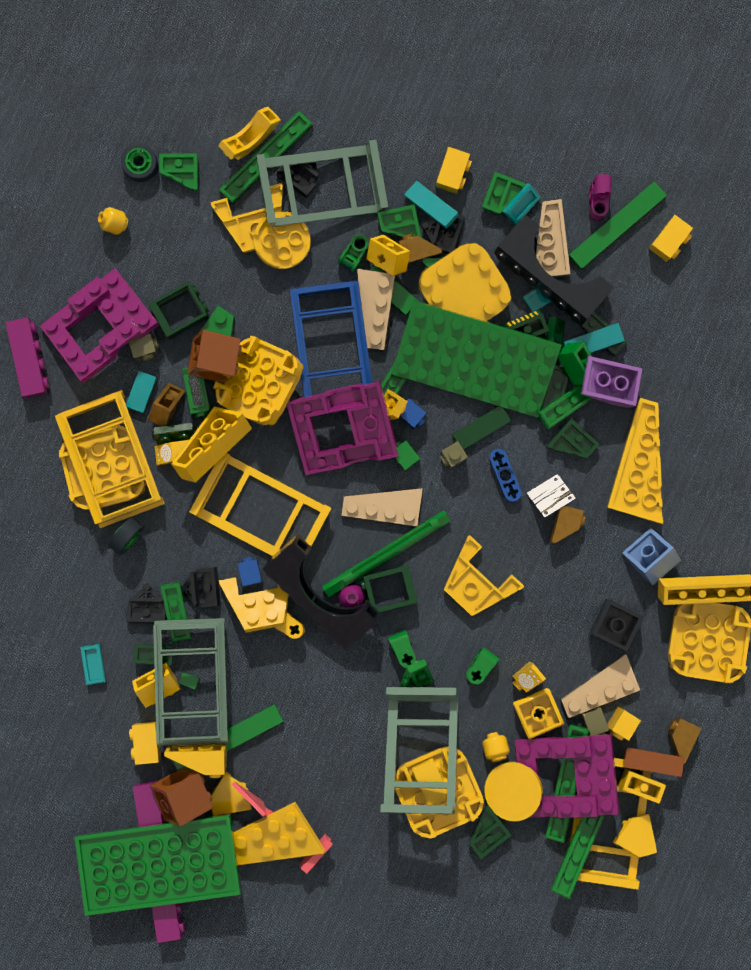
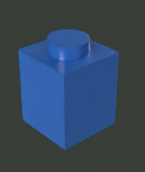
(413, 415)
(250, 571)

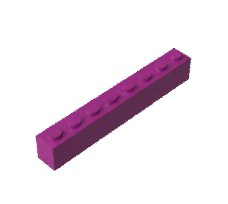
(166, 917)

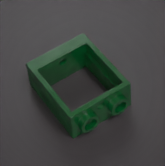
(156, 304)
(408, 584)

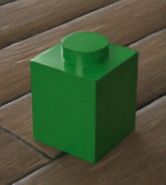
(407, 456)

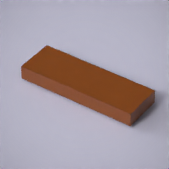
(653, 762)

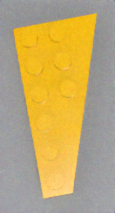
(639, 472)
(277, 837)

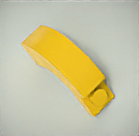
(251, 135)

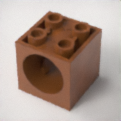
(214, 356)
(182, 796)

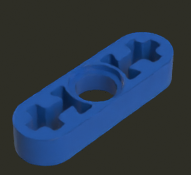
(497, 472)

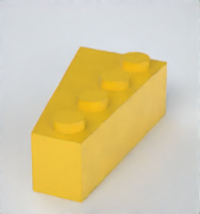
(210, 443)

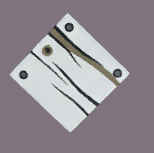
(551, 495)

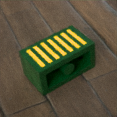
(531, 323)

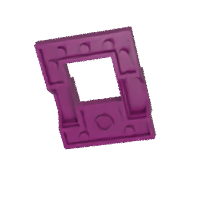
(119, 307)
(367, 419)
(593, 774)

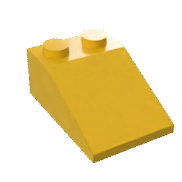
(203, 758)

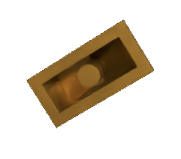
(418, 247)
(166, 405)
(566, 522)
(683, 737)

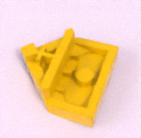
(226, 798)
(637, 836)

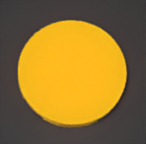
(281, 245)
(513, 791)

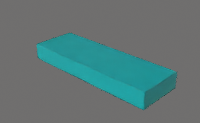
(431, 204)
(600, 338)

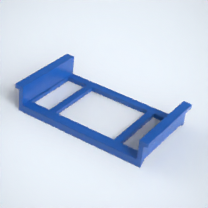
(357, 311)

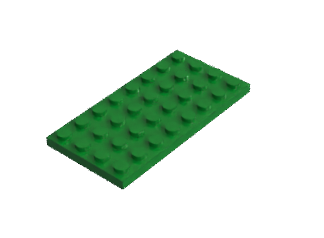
(476, 358)
(157, 865)

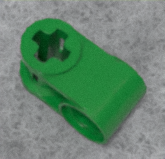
(354, 254)
(401, 645)
(484, 663)

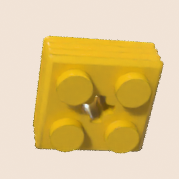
(549, 718)

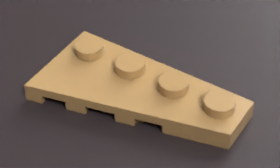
(552, 241)
(376, 301)
(390, 507)
(608, 685)

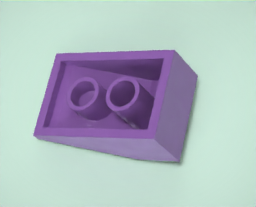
(611, 382)

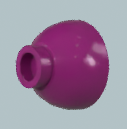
(352, 596)

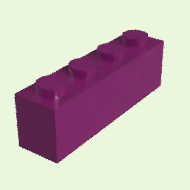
(27, 357)

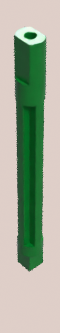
(386, 553)

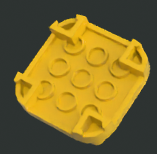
(466, 283)
(262, 382)
(108, 461)
(709, 641)
(467, 796)

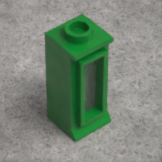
(197, 395)

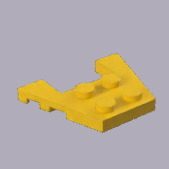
(243, 226)
(473, 589)
(256, 609)

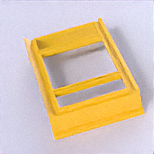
(211, 482)
(90, 495)
(608, 878)

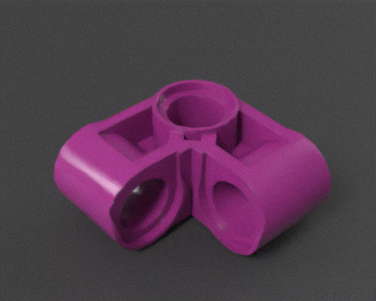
(599, 196)

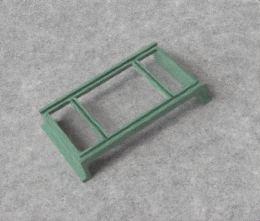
(369, 150)
(219, 651)
(422, 694)

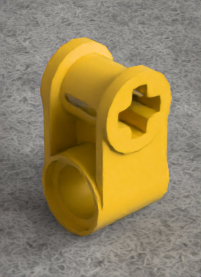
(289, 622)

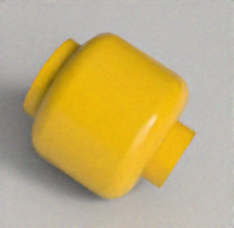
(113, 221)
(496, 747)

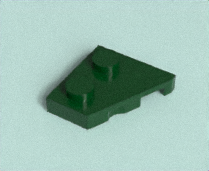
(574, 441)
(488, 833)

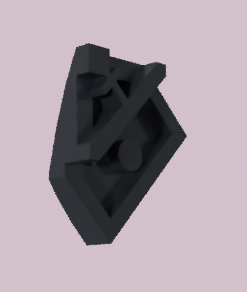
(303, 177)
(444, 238)
(203, 588)
(145, 607)

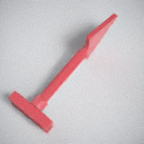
(308, 861)

